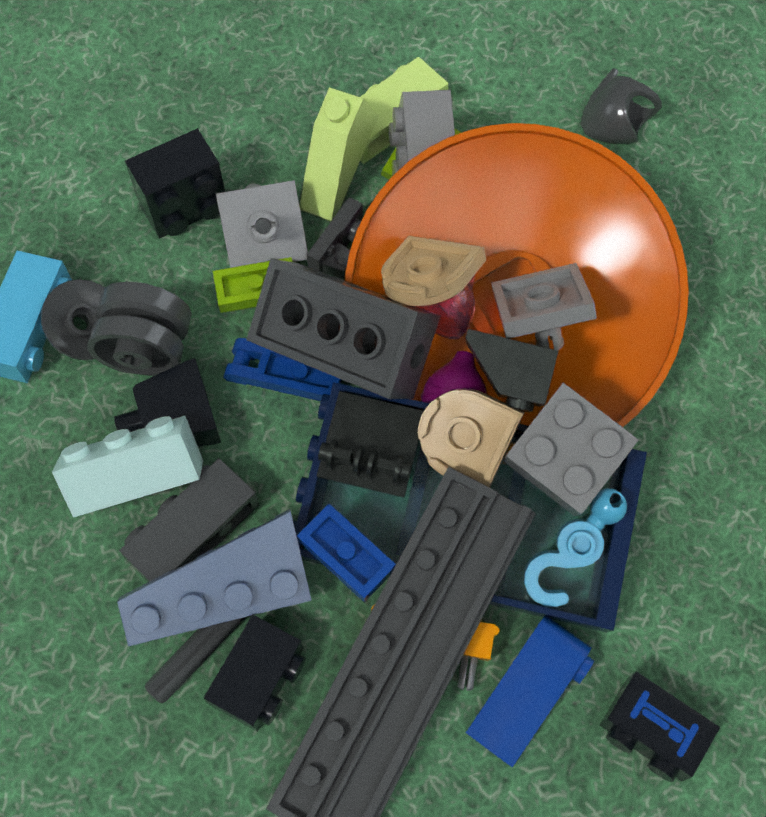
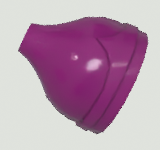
(454, 375)

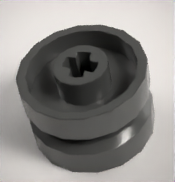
(139, 328)

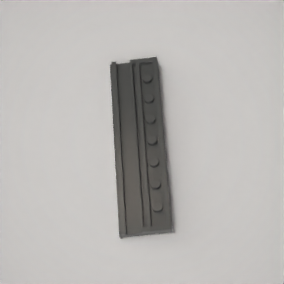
(404, 654)

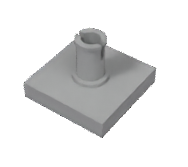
(262, 224)
(543, 303)

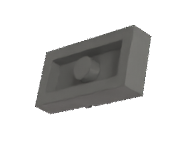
(330, 250)

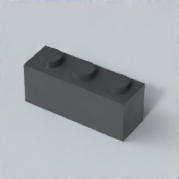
(190, 522)

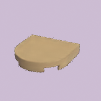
(429, 270)
(468, 433)

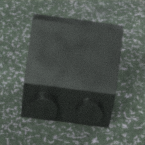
(514, 368)

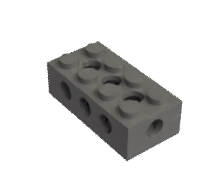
(343, 329)

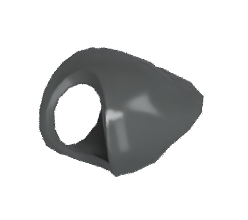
(612, 113)

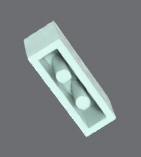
(128, 465)

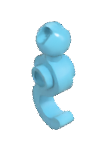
(578, 544)

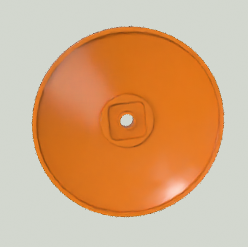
(537, 205)

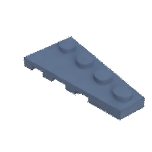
(239, 579)

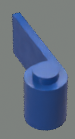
(530, 690)

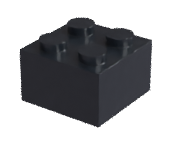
(177, 183)

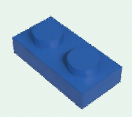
(346, 552)

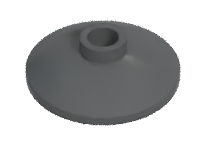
(63, 304)

